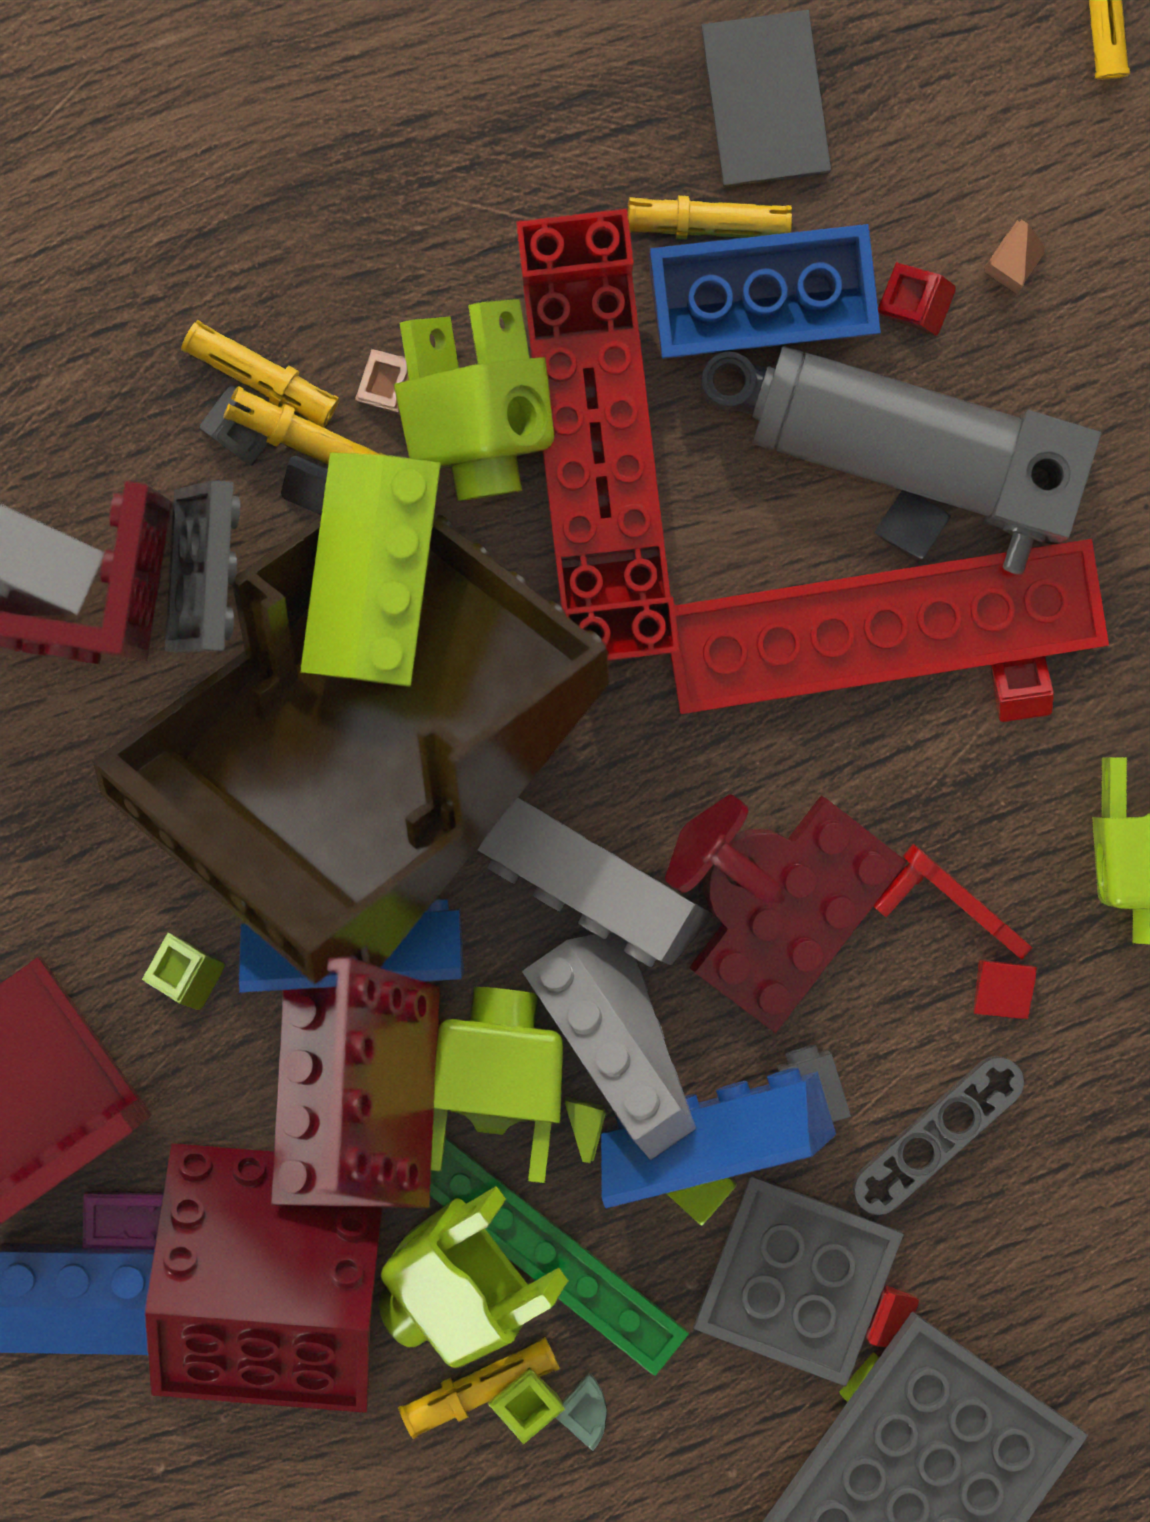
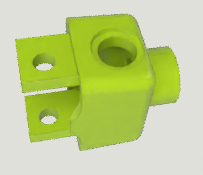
(458, 1285)

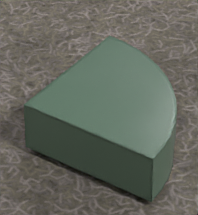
(585, 1411)

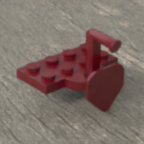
(787, 901)

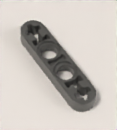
(943, 1141)

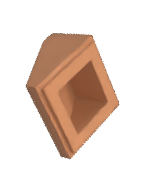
(378, 380)

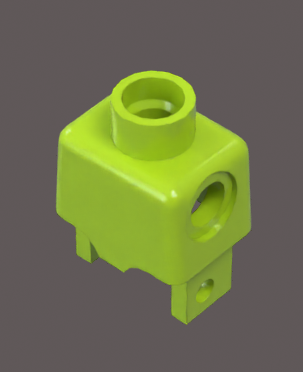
(476, 413)
(1122, 851)
(499, 1072)

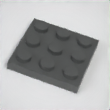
(201, 567)
(798, 1280)

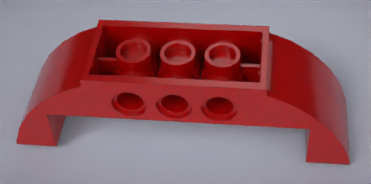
(602, 447)

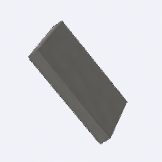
(765, 98)

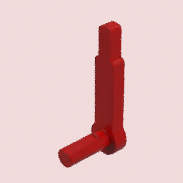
(923, 866)

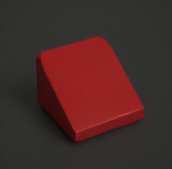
(917, 298)
(1022, 689)
(1004, 989)
(889, 1316)

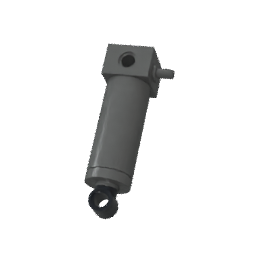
(917, 441)

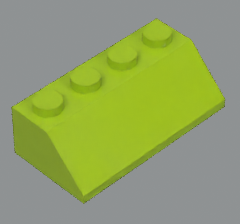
(370, 568)

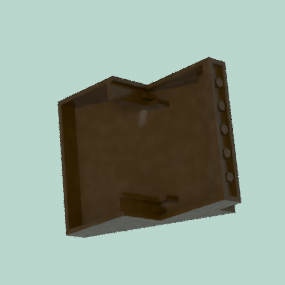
(348, 801)

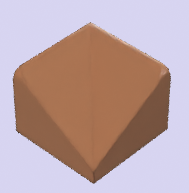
(1015, 256)

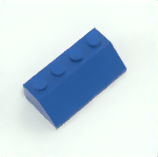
(764, 291)
(426, 953)
(732, 1137)
(73, 1299)

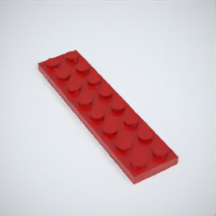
(886, 627)

